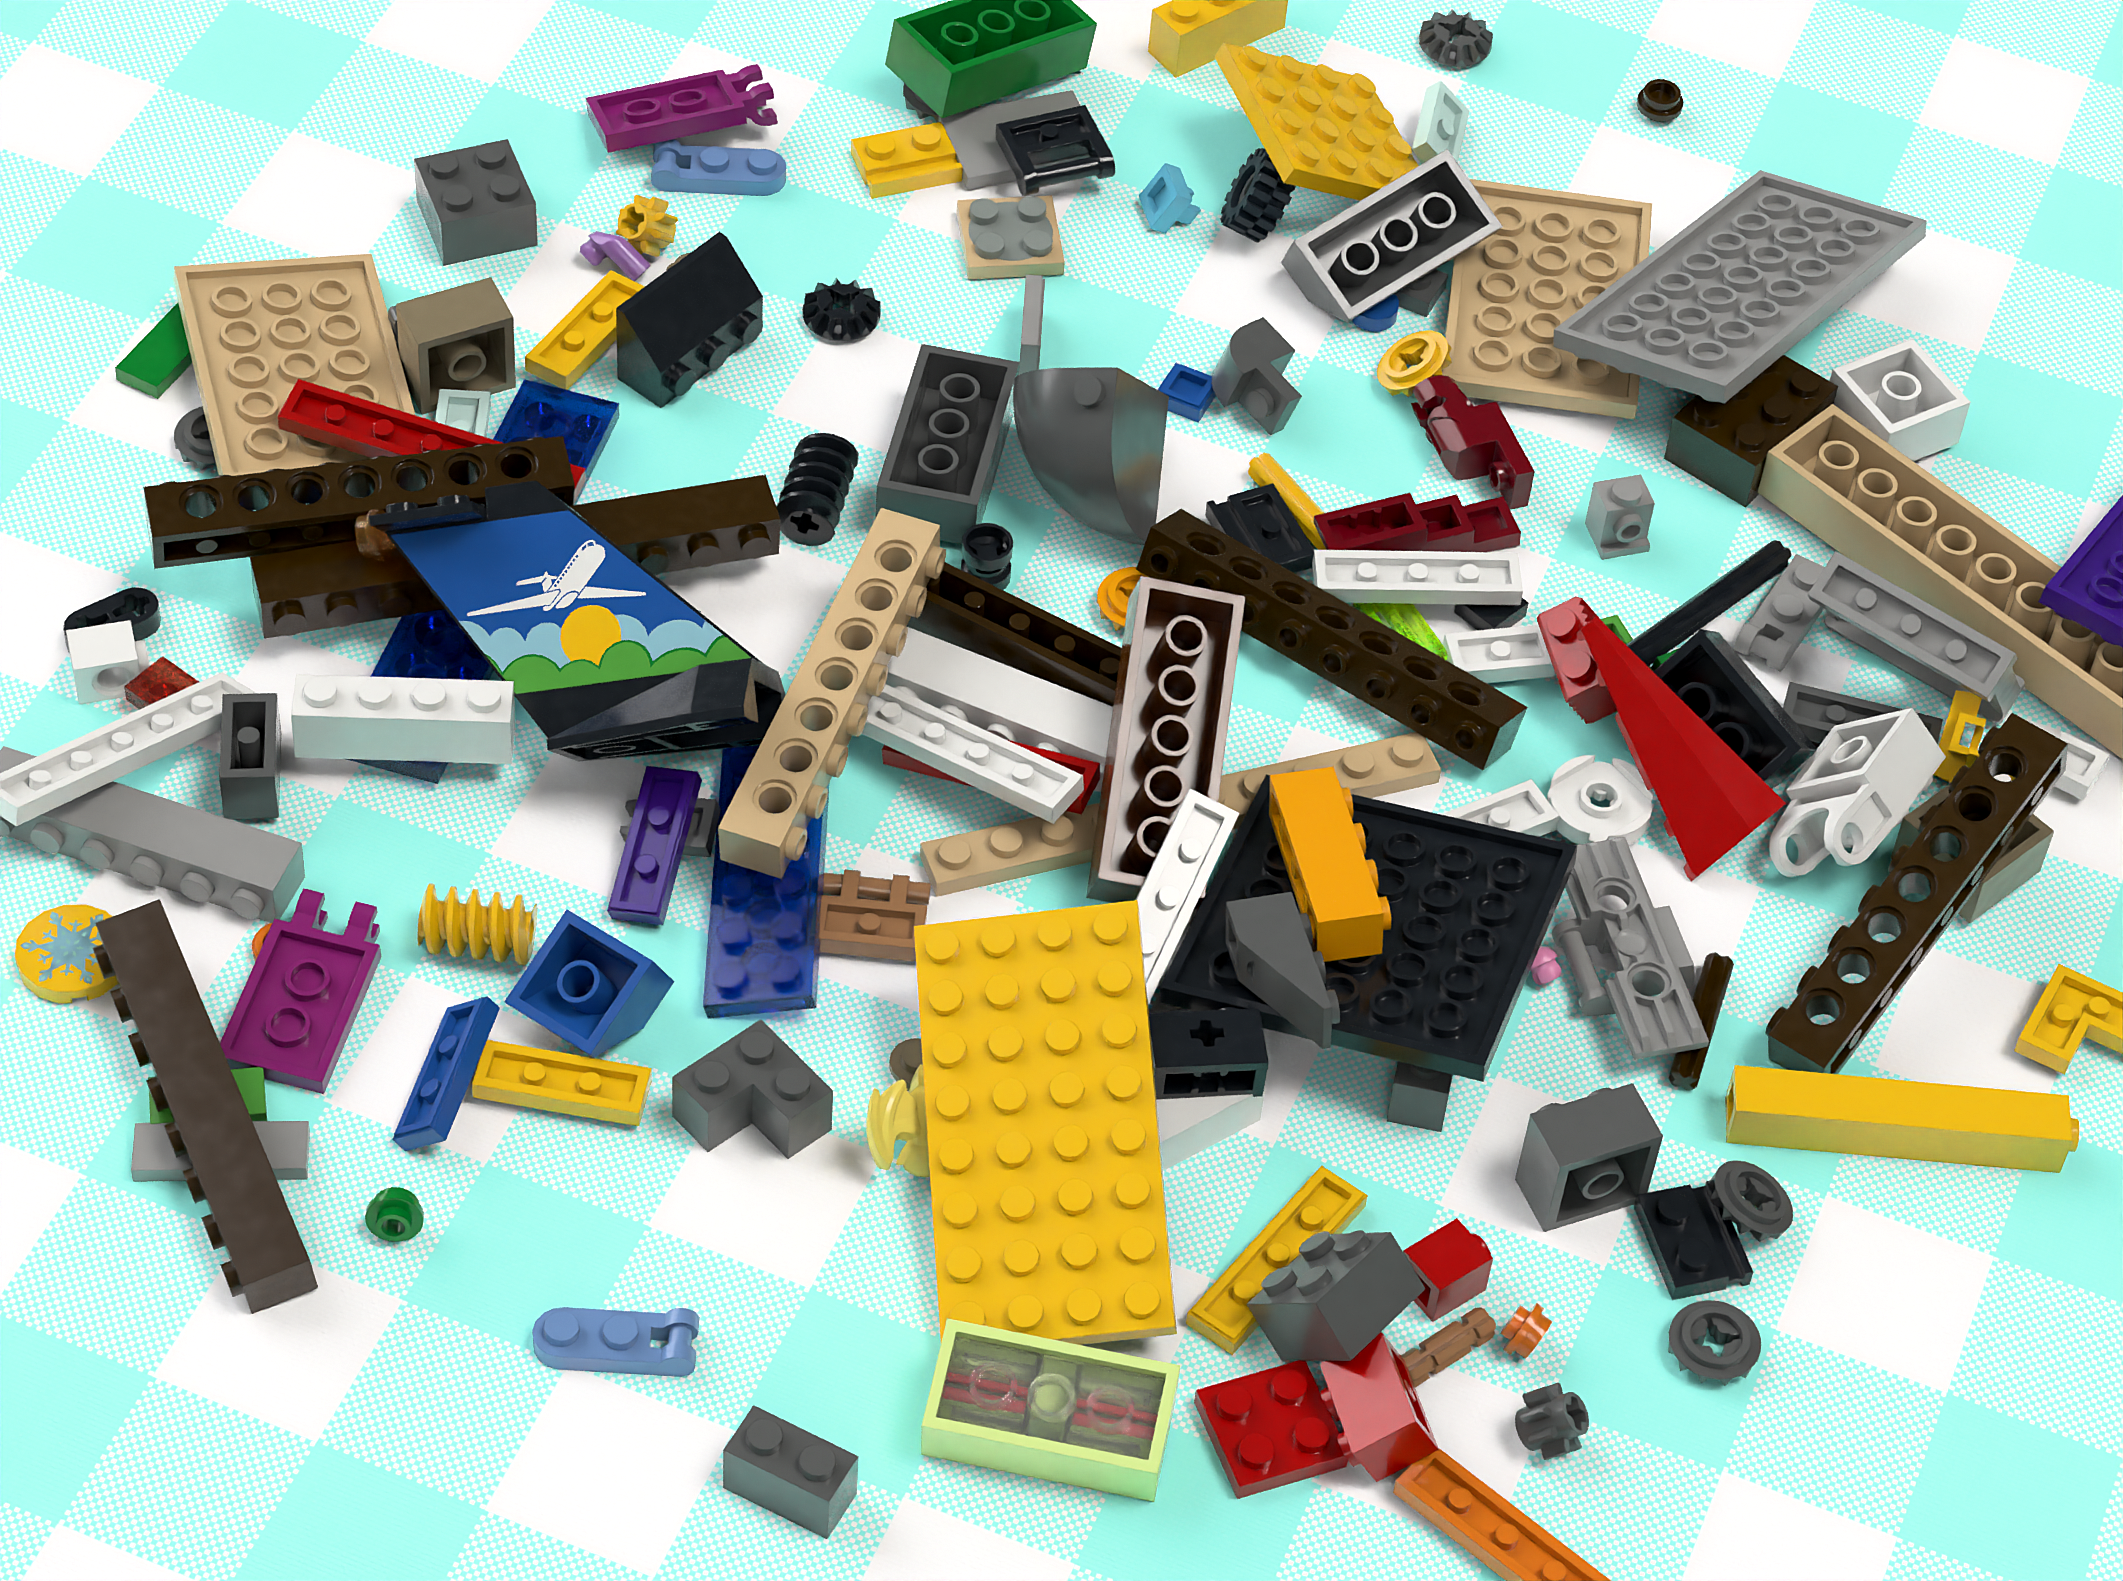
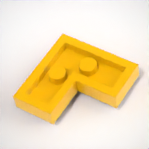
(2068, 1012)

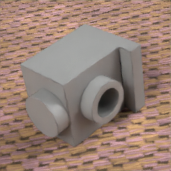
(1620, 516)

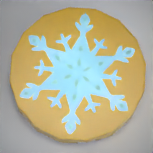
(58, 955)

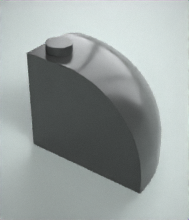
(1095, 444)

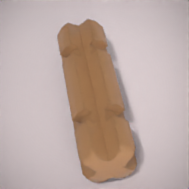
(1449, 1345)

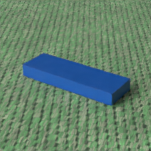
(446, 1074)

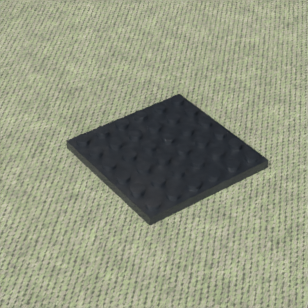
(1459, 947)

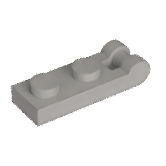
(1783, 616)

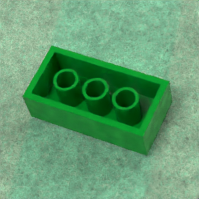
(987, 49)

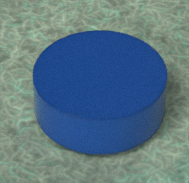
(1380, 316)

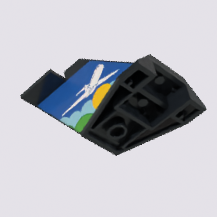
(583, 629)

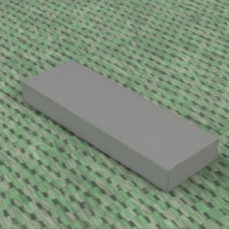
(283, 1142)

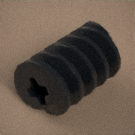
(816, 488)

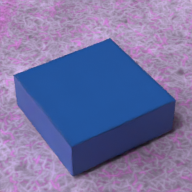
(1188, 392)

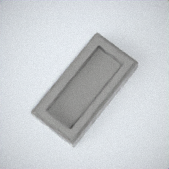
(1032, 323)

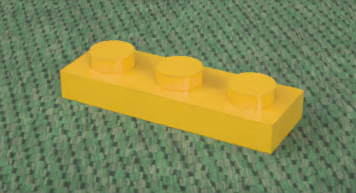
(582, 333)
(562, 1082)

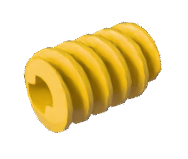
(477, 925)

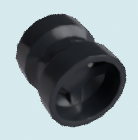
(988, 554)

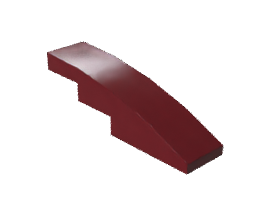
(1427, 526)

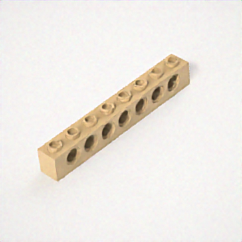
(831, 694)

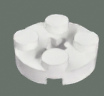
(1618, 782)

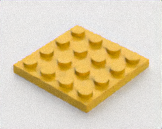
(1317, 122)

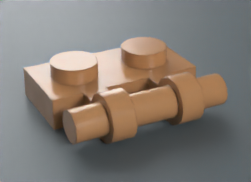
(868, 925)

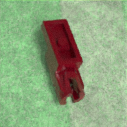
(1473, 439)

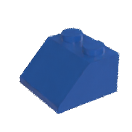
(589, 987)

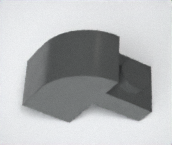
(1253, 372)

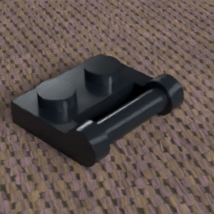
(1053, 138)

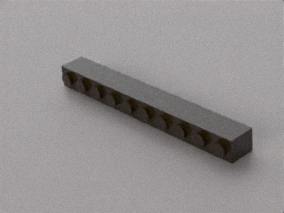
(658, 529)

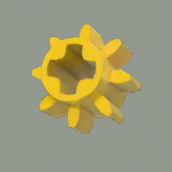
(647, 224)

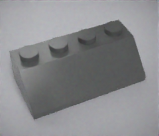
(1390, 239)

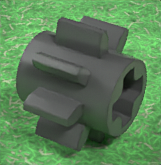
(1552, 1421)

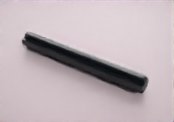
(1710, 602)

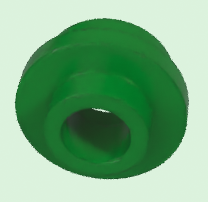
(394, 1215)

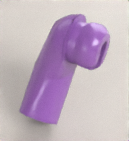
(618, 250)

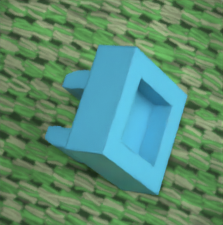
(1168, 199)

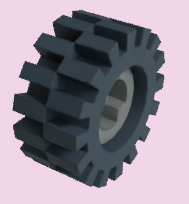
(1256, 198)

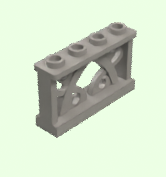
(1916, 636)

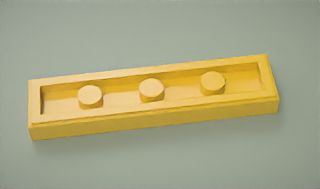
(1319, 1206)

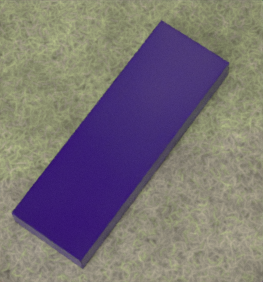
(654, 845)

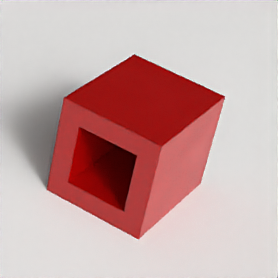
(1451, 1268)

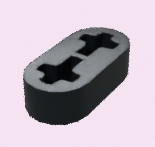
(118, 609)

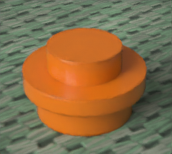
(1525, 1330)

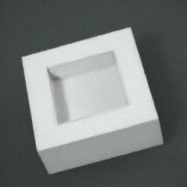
(2082, 767)

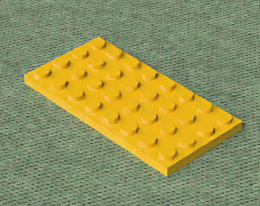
(1044, 1125)

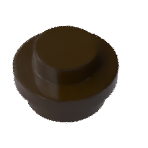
(1660, 100)

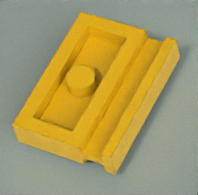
(906, 160)

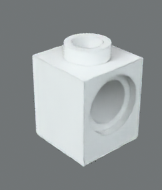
(105, 660)

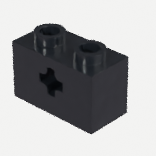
(1208, 1053)

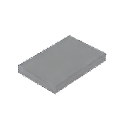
(975, 140)

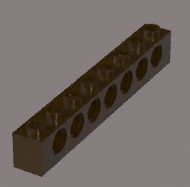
(322, 502)
(1338, 641)
(2013, 749)

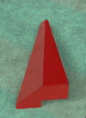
(1698, 779)

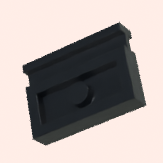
(1263, 524)
(1691, 1241)

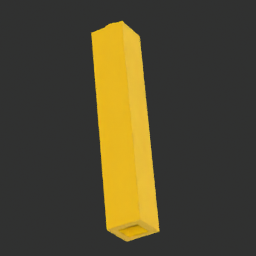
(1899, 1119)

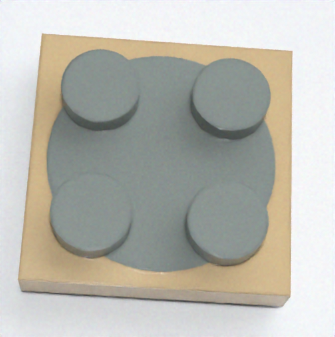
(1010, 237)

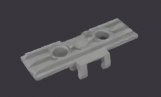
(1645, 946)

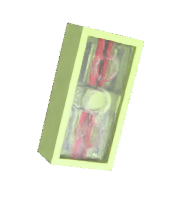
(1050, 1410)

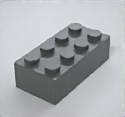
(948, 439)

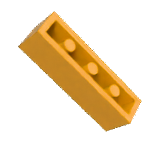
(1328, 863)

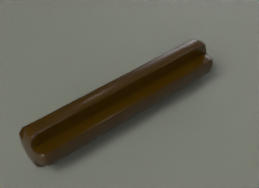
(1708, 1002)

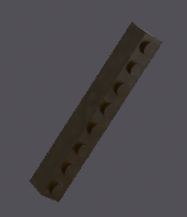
(206, 1107)

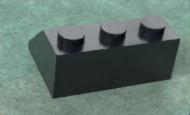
(687, 322)
(1736, 706)

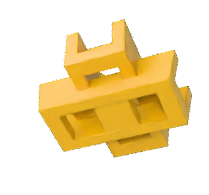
(1961, 715)

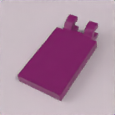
(680, 108)
(303, 995)

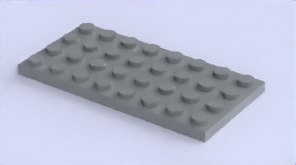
(1740, 286)

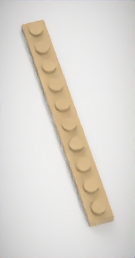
(1040, 846)

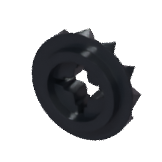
(838, 323)

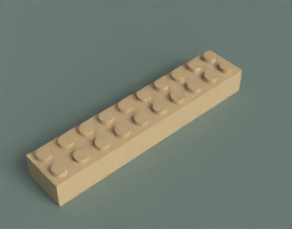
(1949, 554)

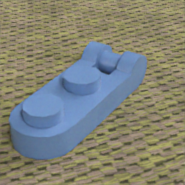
(717, 169)
(617, 1341)

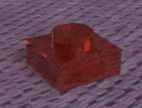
(157, 683)

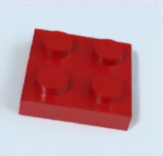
(1270, 1428)

